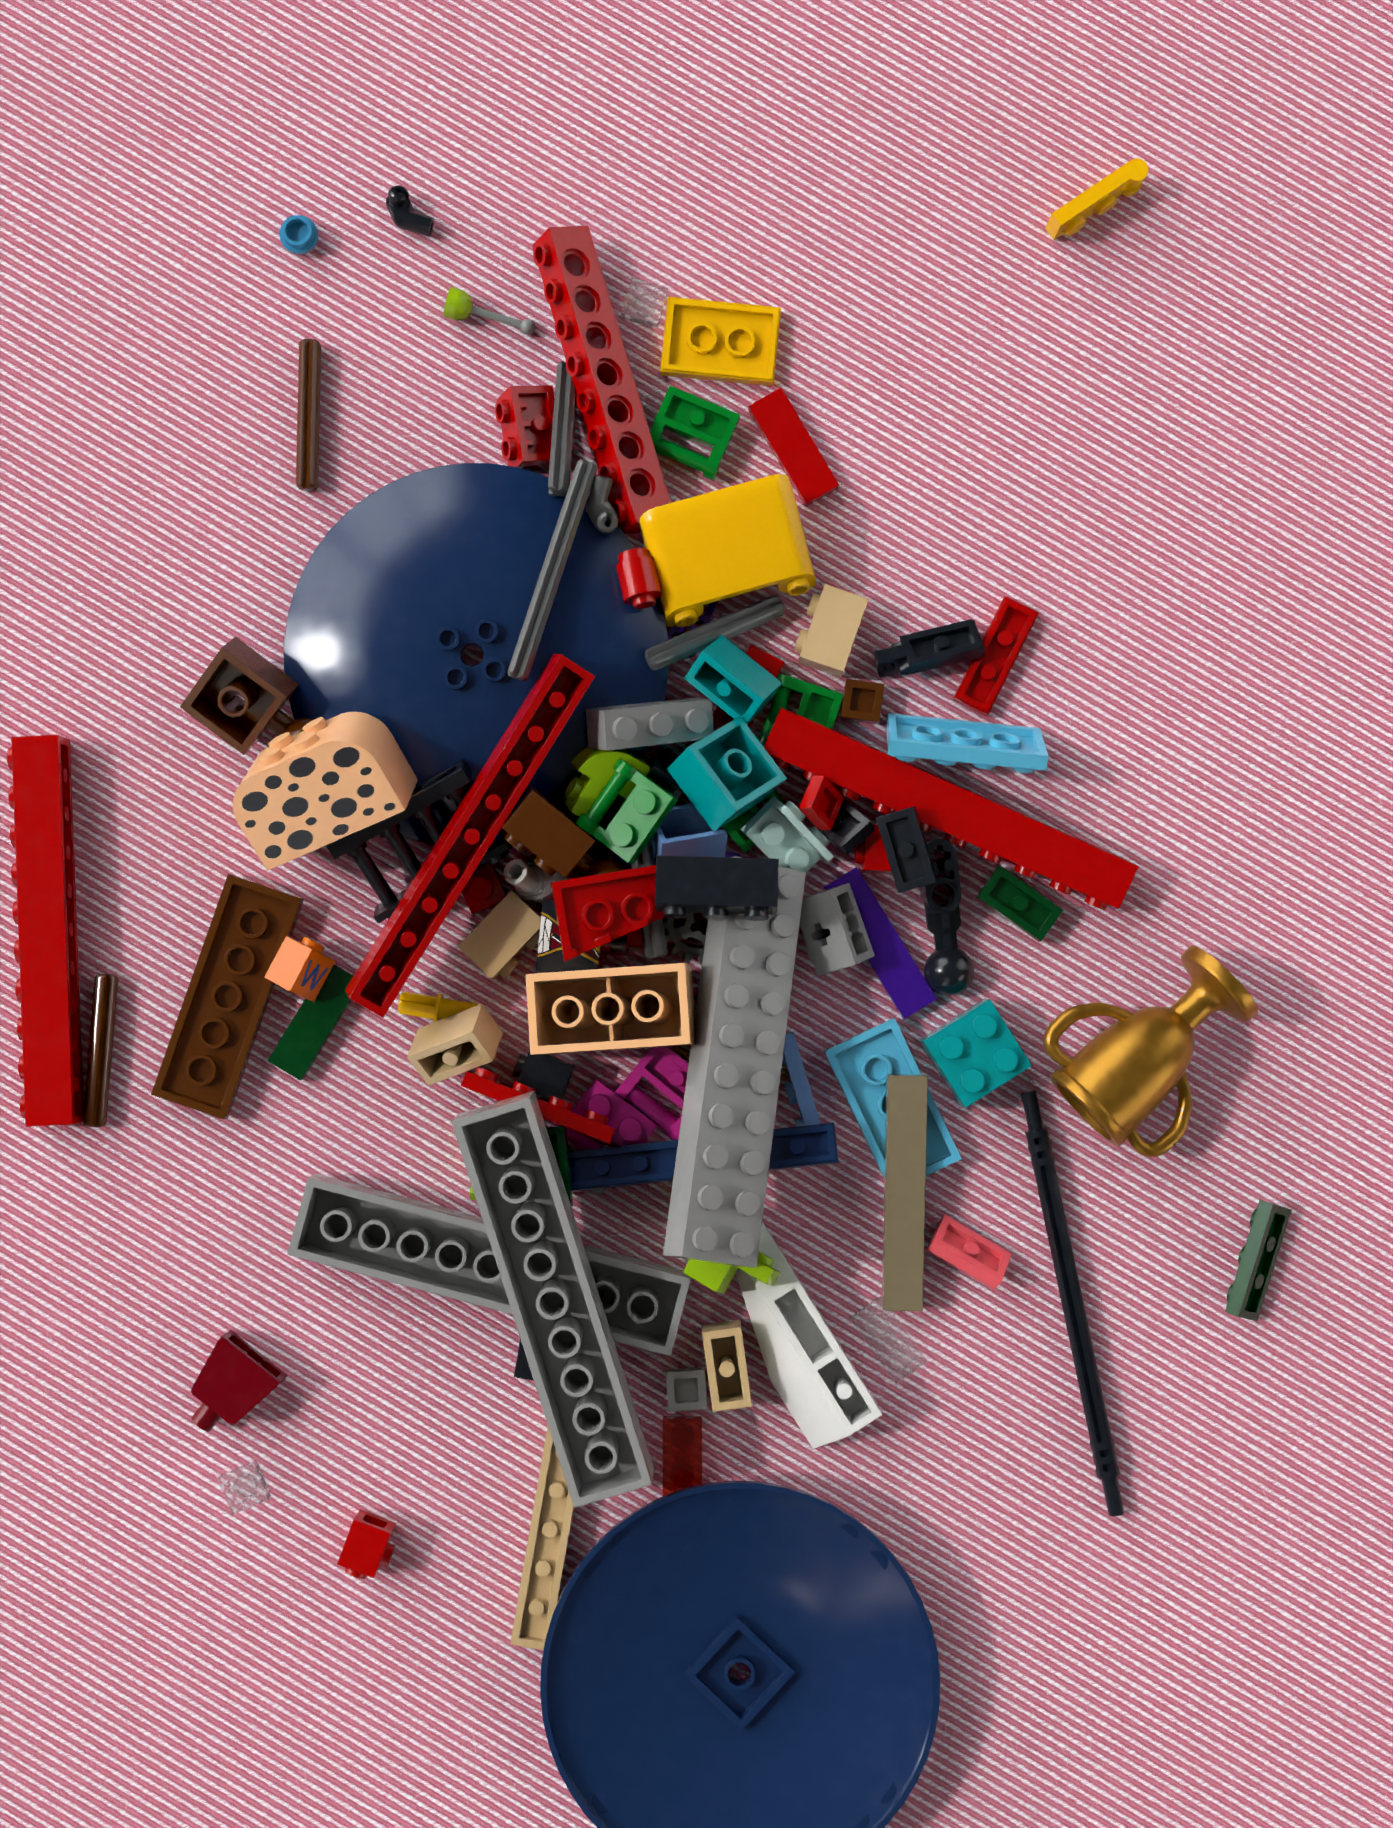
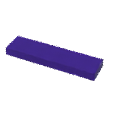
(891, 960)

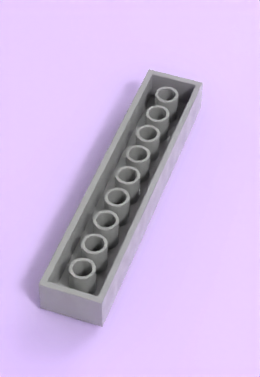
(734, 1083)
(453, 1258)
(554, 1299)

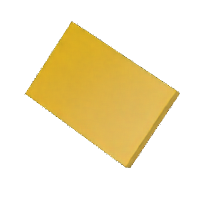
(720, 341)

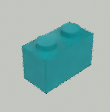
(732, 680)

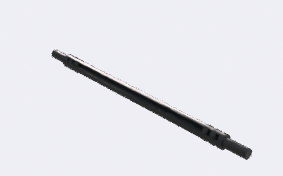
(1072, 1303)

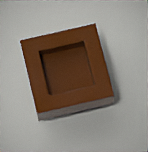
(862, 701)

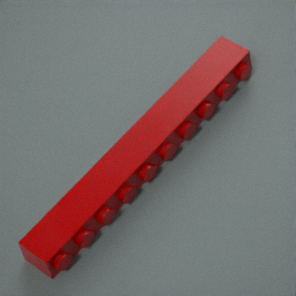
(951, 809)
(469, 834)
(46, 930)

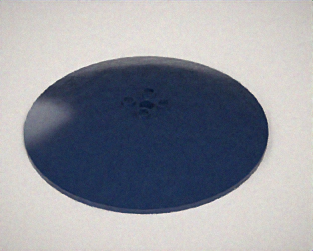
(452, 566)
(760, 1578)

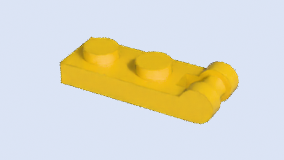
(1098, 198)

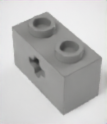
(834, 930)

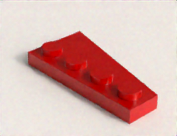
(603, 908)
(554, 1110)

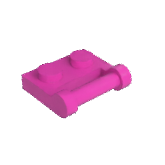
(669, 1075)
(629, 1122)

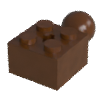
(264, 689)
(553, 838)

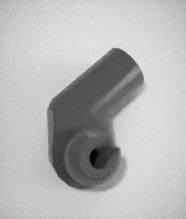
(599, 507)

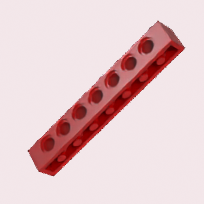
(600, 372)

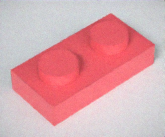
(969, 1251)

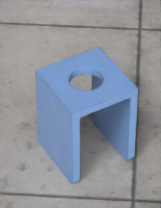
(688, 834)

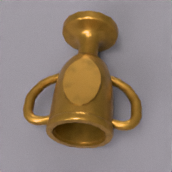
(1143, 1055)

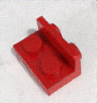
(526, 424)

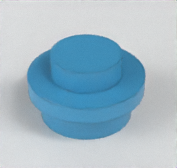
(298, 234)

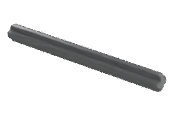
(552, 570)

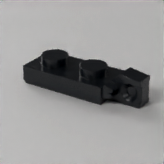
(931, 649)

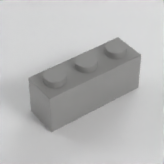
(649, 723)

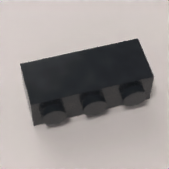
(716, 887)

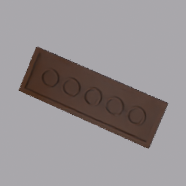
(226, 997)

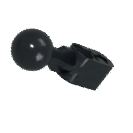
(948, 967)

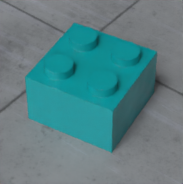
(726, 773)
(975, 1053)

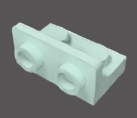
(782, 836)

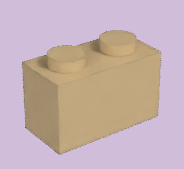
(832, 630)
(503, 937)
(455, 1044)
(726, 1365)

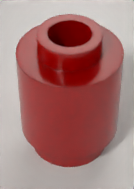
(638, 578)

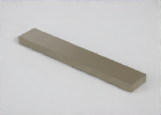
(904, 1192)

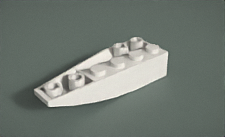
(805, 1355)

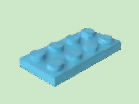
(966, 742)
(862, 1072)

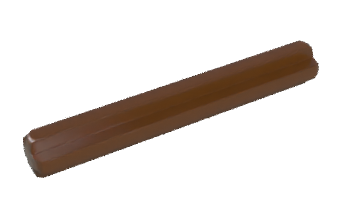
(308, 415)
(100, 1050)

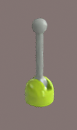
(460, 306)

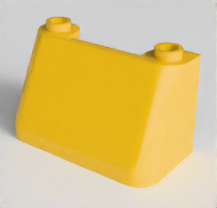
(727, 546)

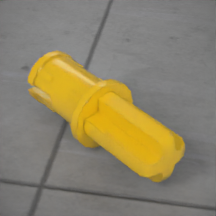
(430, 1006)

